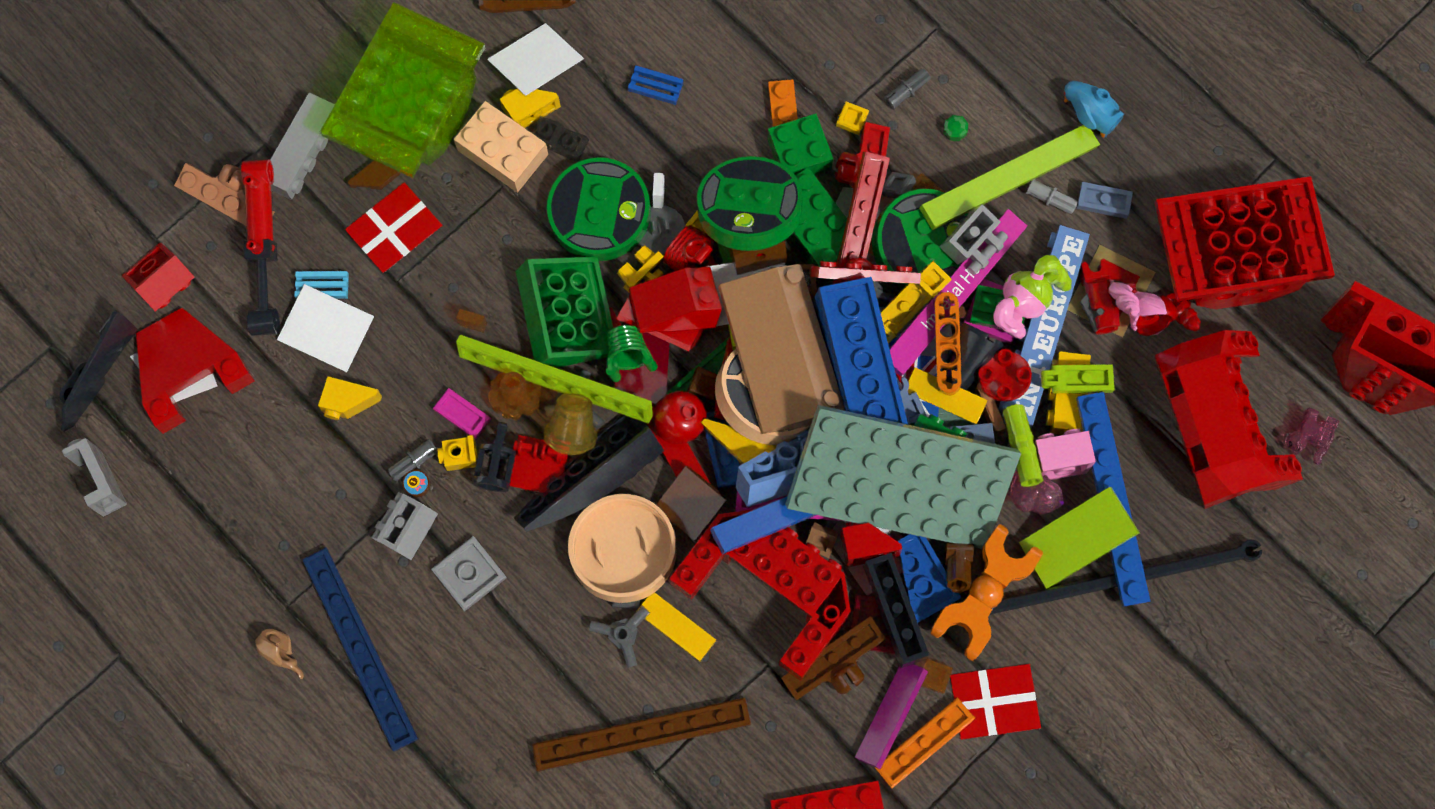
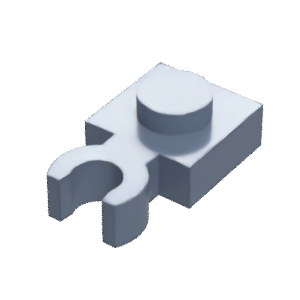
(911, 403)

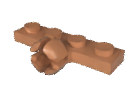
(223, 193)

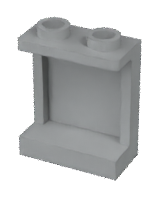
(108, 495)

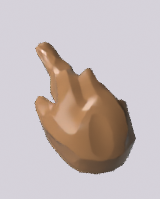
(274, 648)

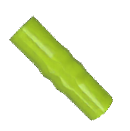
(1022, 439)

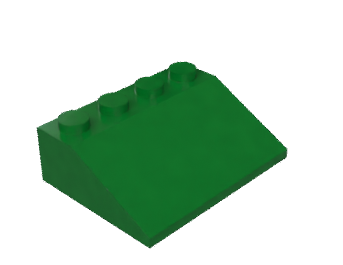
(565, 309)

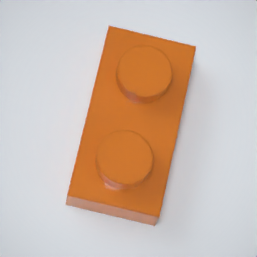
(782, 101)

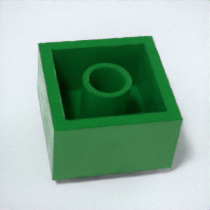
(801, 145)

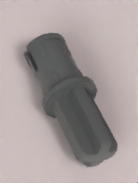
(906, 88)
(413, 460)

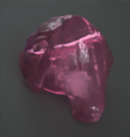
(1038, 498)

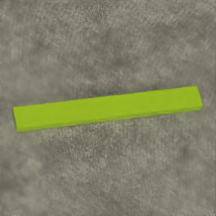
(1009, 176)
(555, 378)

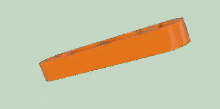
(948, 343)

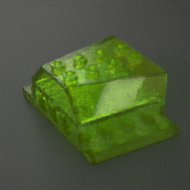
(406, 92)

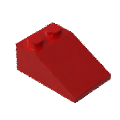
(677, 301)

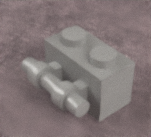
(970, 235)
(404, 525)

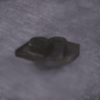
(559, 139)

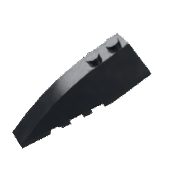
(618, 455)

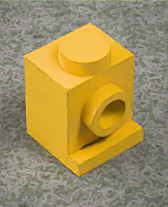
(464, 460)

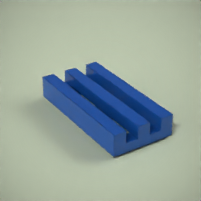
(632, 87)

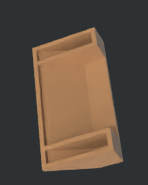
(780, 347)

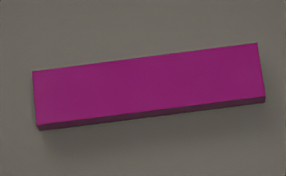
(891, 715)

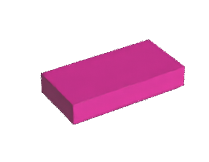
(462, 413)

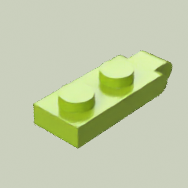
(1079, 378)

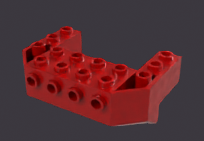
(789, 569)

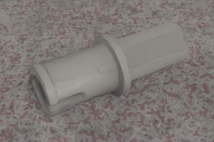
(1052, 196)

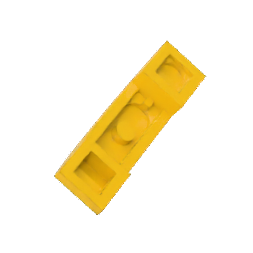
(913, 299)

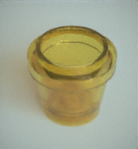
(571, 425)

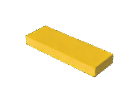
(961, 404)
(677, 627)

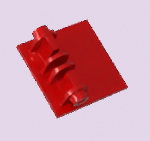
(535, 464)

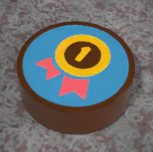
(416, 483)

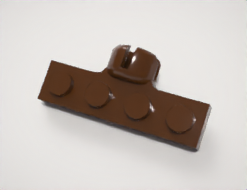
(838, 660)

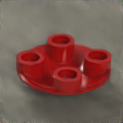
(1005, 376)

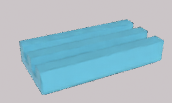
(315, 275)

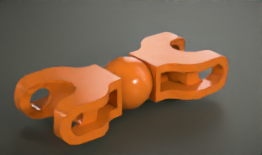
(986, 592)

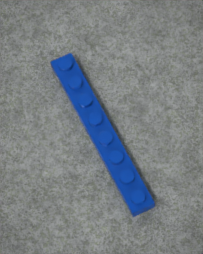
(1106, 474)

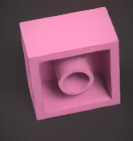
(1065, 454)

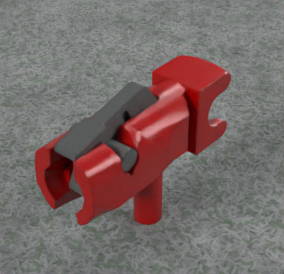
(1098, 302)

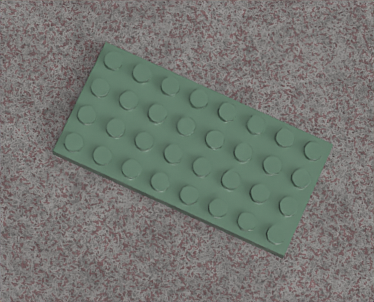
(901, 477)

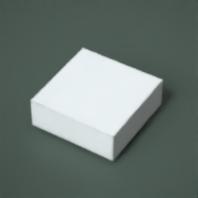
(658, 190)

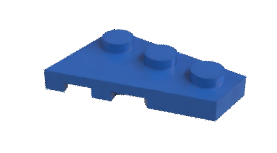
(924, 578)

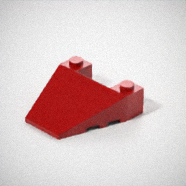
(177, 355)

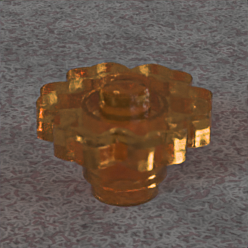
(514, 395)

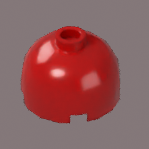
(679, 417)

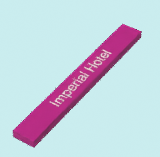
(963, 283)

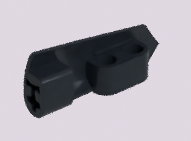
(90, 375)

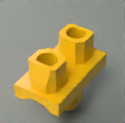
(648, 260)

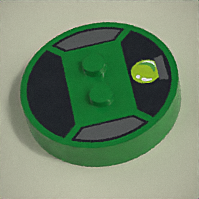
(750, 203)
(599, 208)
(905, 237)

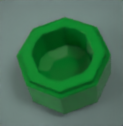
(955, 128)

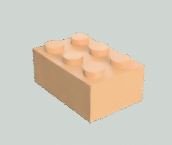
(501, 146)

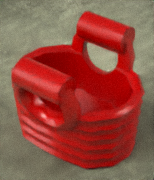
(688, 248)

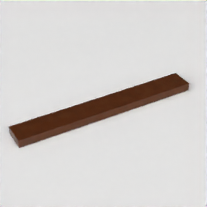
(641, 734)

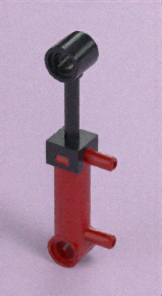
(260, 245)

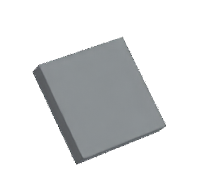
(469, 573)

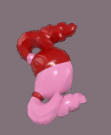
(1152, 312)

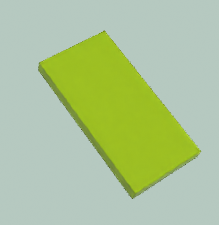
(1080, 537)

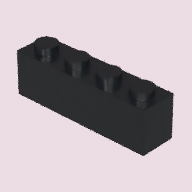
(896, 610)

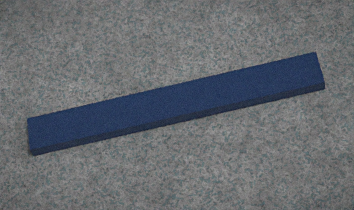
(360, 649)

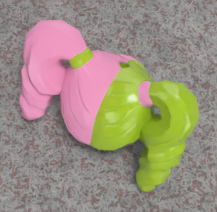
(1031, 295)

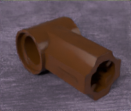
(959, 562)

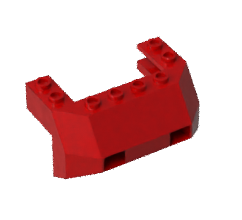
(1218, 419)

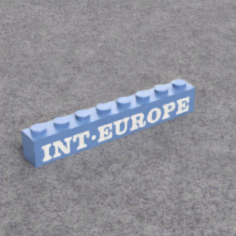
(1044, 331)

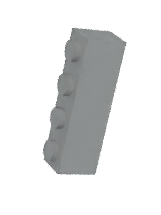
(300, 146)

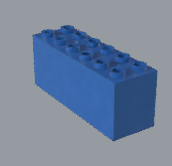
(859, 349)

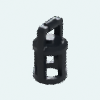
(497, 451)

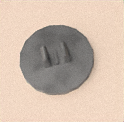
(662, 229)

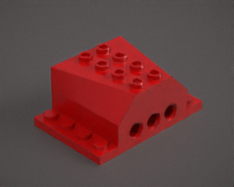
(1244, 243)
(1383, 351)

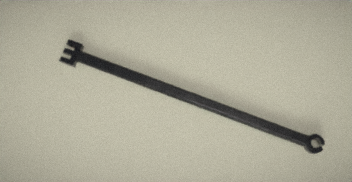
(1109, 581)

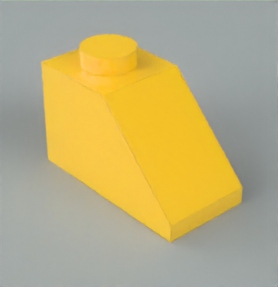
(528, 108)
(346, 398)

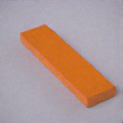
(925, 742)

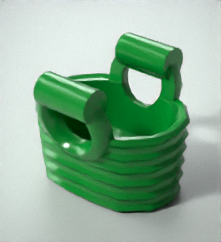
(627, 351)

